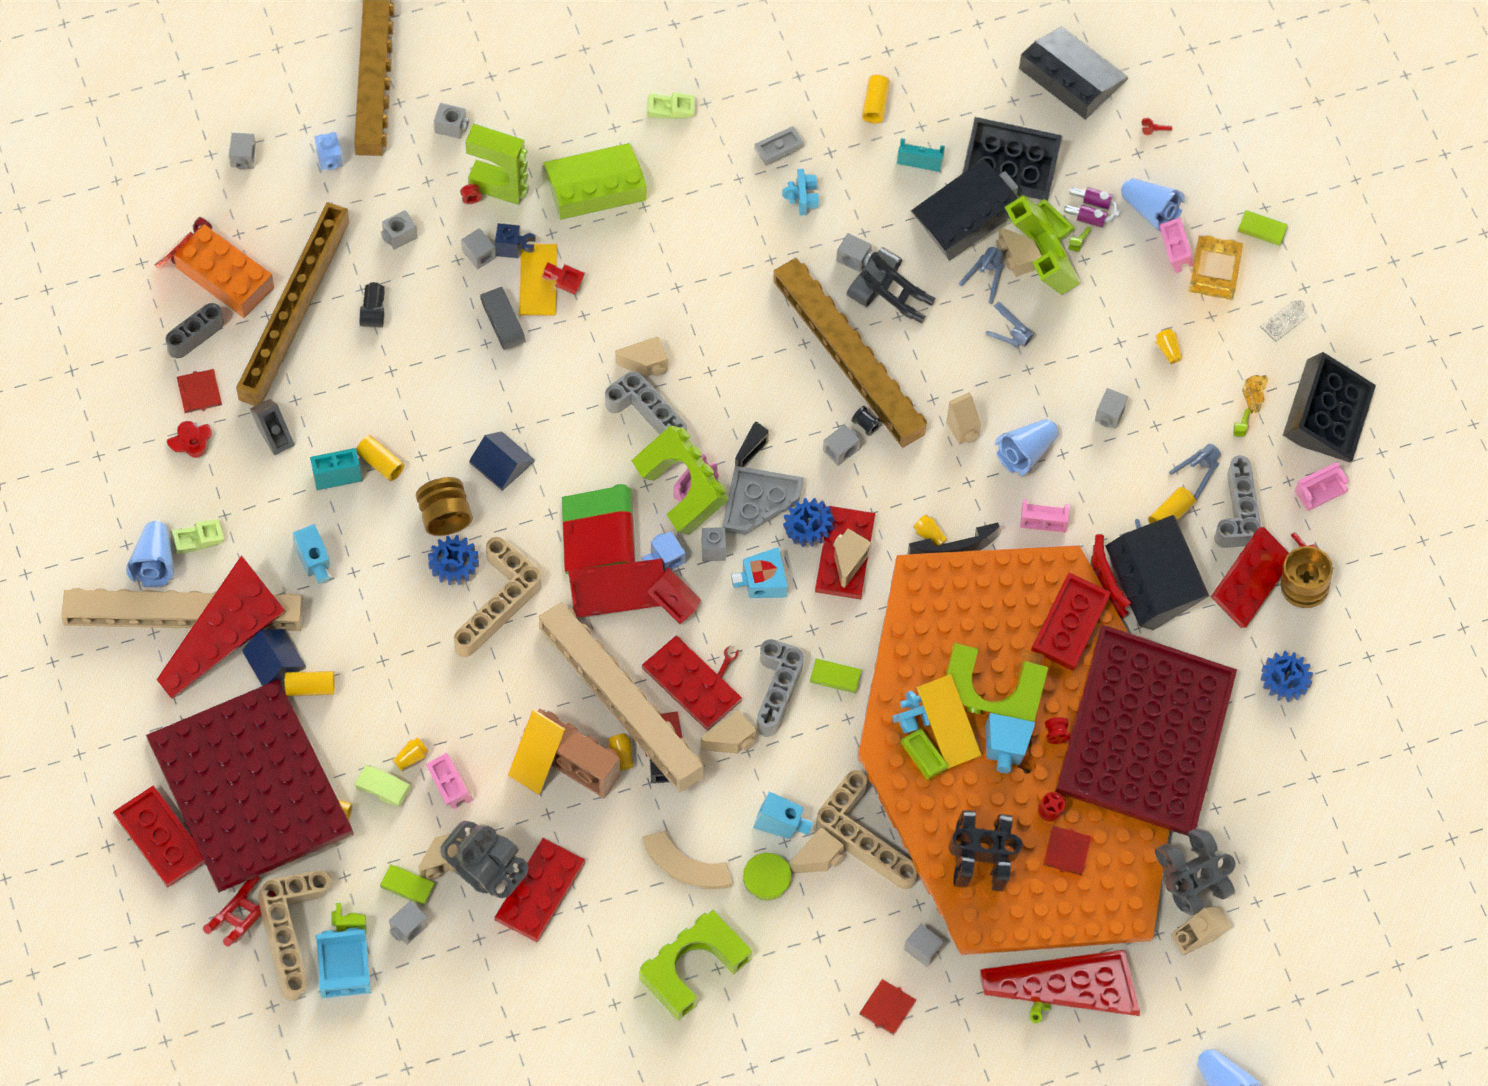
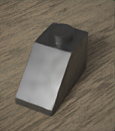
(272, 426)

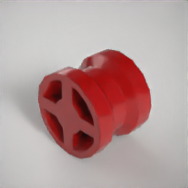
(1057, 730)
(1054, 801)

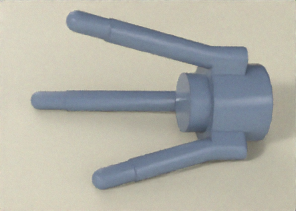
(989, 261)
(1020, 332)
(1205, 457)

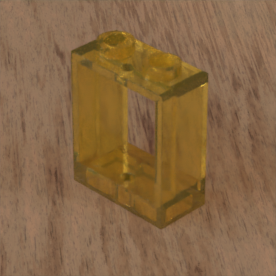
(1211, 285)

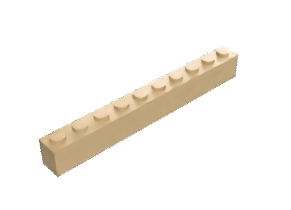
(156, 609)
(621, 696)

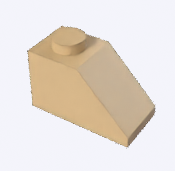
(643, 357)
(963, 419)
(850, 554)
(730, 735)
(818, 854)

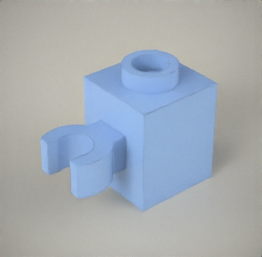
(328, 151)
(667, 548)

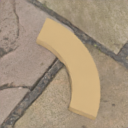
(683, 868)

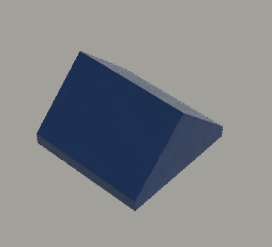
(500, 459)
(272, 655)

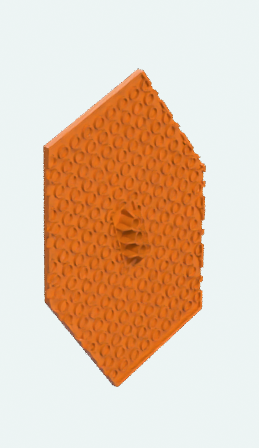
(999, 607)

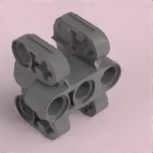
(484, 858)
(1176, 868)

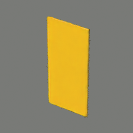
(537, 293)
(949, 721)
(536, 752)

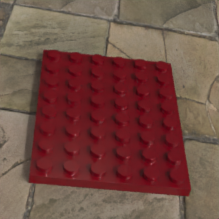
(1146, 730)
(249, 785)

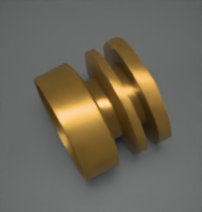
(444, 506)
(1308, 566)

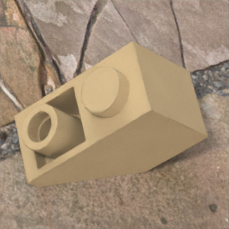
(1018, 250)
(433, 864)
(1201, 929)

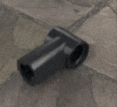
(372, 310)

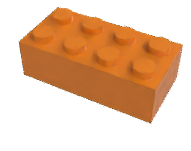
(224, 271)

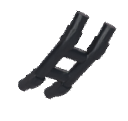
(908, 289)

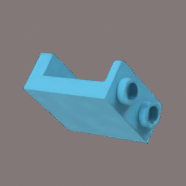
(343, 963)

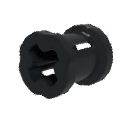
(866, 420)

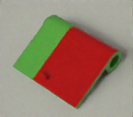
(598, 528)

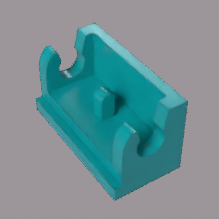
(920, 156)
(336, 469)

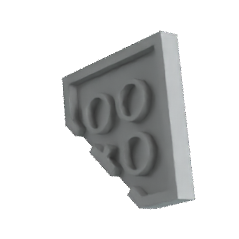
(758, 497)

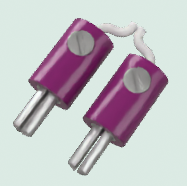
(1088, 214)

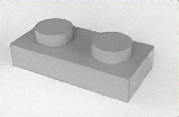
(779, 145)

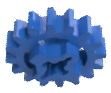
(798, 520)
(451, 568)
(1274, 675)

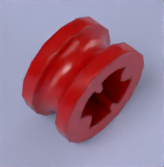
(470, 194)

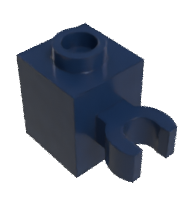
(509, 240)

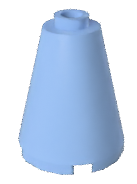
(1153, 201)
(1025, 446)
(152, 557)
(1221, 1071)

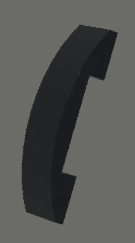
(983, 537)

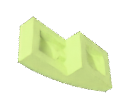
(676, 106)
(197, 538)
(383, 785)

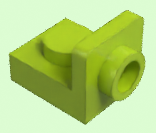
(352, 920)

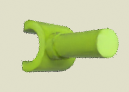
(1076, 243)
(1240, 428)

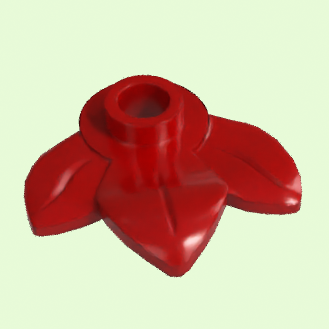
(190, 439)

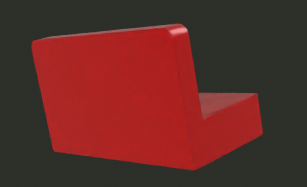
(674, 596)

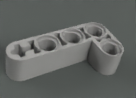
(636, 396)
(1240, 500)
(777, 690)

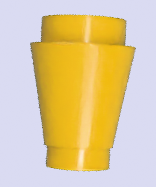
(1169, 345)
(928, 528)
(622, 747)
(410, 754)

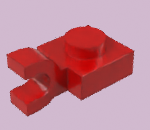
(566, 278)

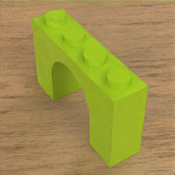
(506, 151)
(1053, 264)
(705, 492)
(1020, 704)
(707, 934)

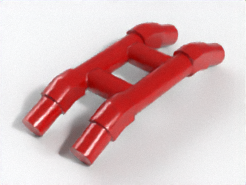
(1107, 579)
(225, 914)

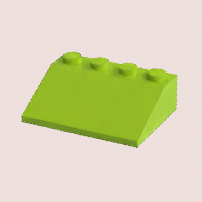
(596, 181)

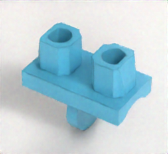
(804, 183)
(907, 719)

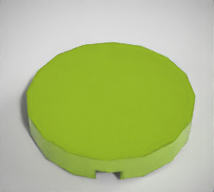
(767, 876)

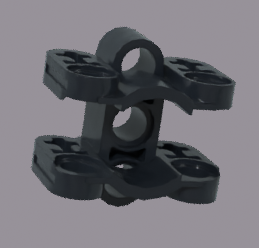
(971, 849)

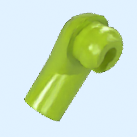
(1036, 1011)

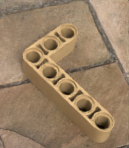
(501, 599)
(861, 836)
(285, 928)

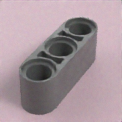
(859, 290)
(502, 318)
(191, 340)

